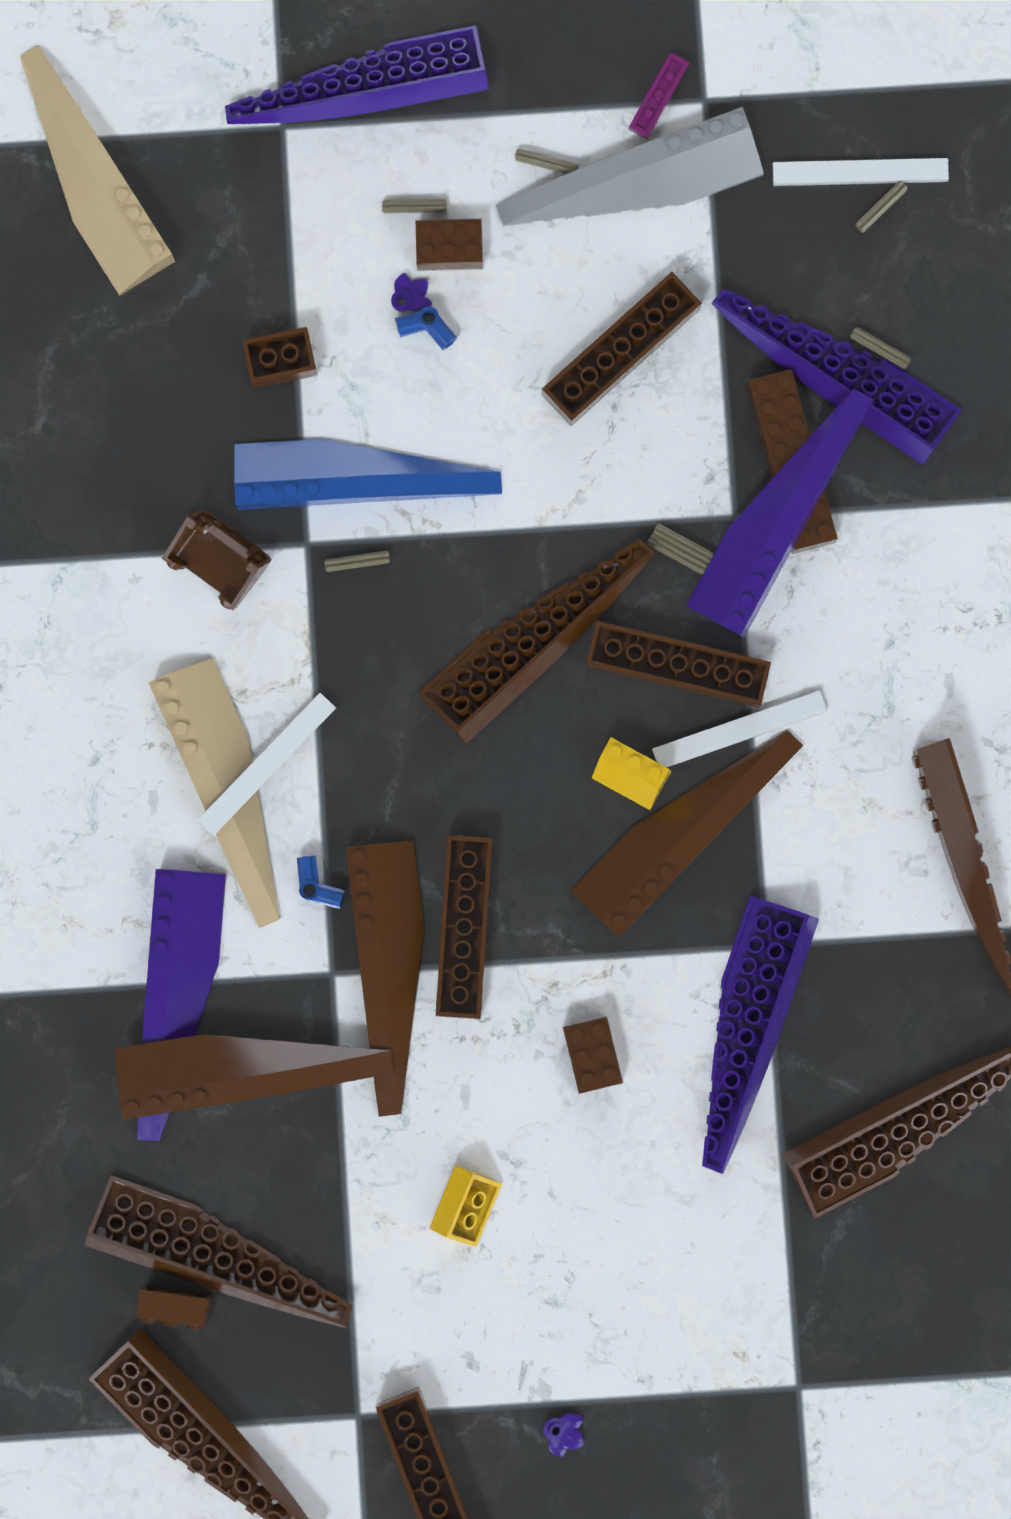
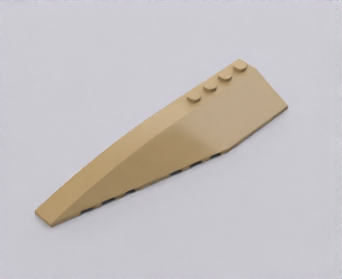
(92, 184)
(215, 756)

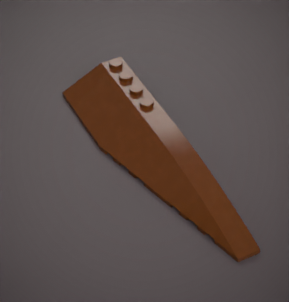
(522, 649)
(201, 1250)

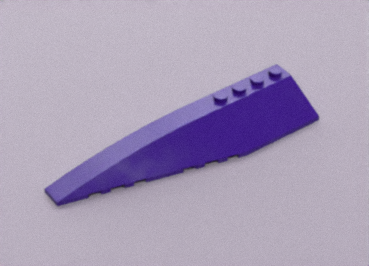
(386, 79)
(902, 406)
(771, 524)
(180, 961)
(752, 1012)

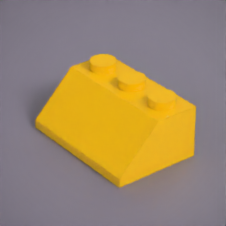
(630, 773)
(465, 1206)

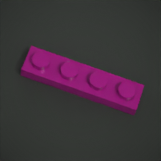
(658, 95)

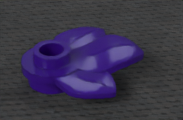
(412, 292)
(567, 1433)

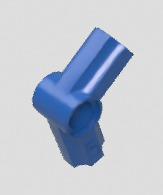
(437, 329)
(324, 893)

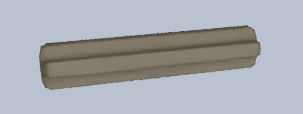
(545, 161)
(414, 205)
(881, 206)
(880, 347)
(683, 543)
(677, 554)
(357, 561)

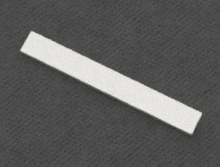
(860, 172)
(740, 729)
(266, 764)

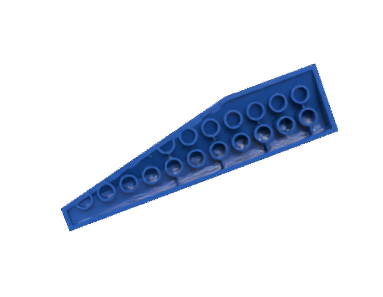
(347, 473)

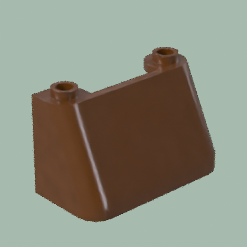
(217, 557)

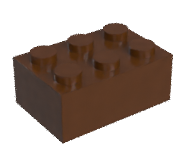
(449, 244)
(279, 357)
(592, 1055)
(174, 1306)

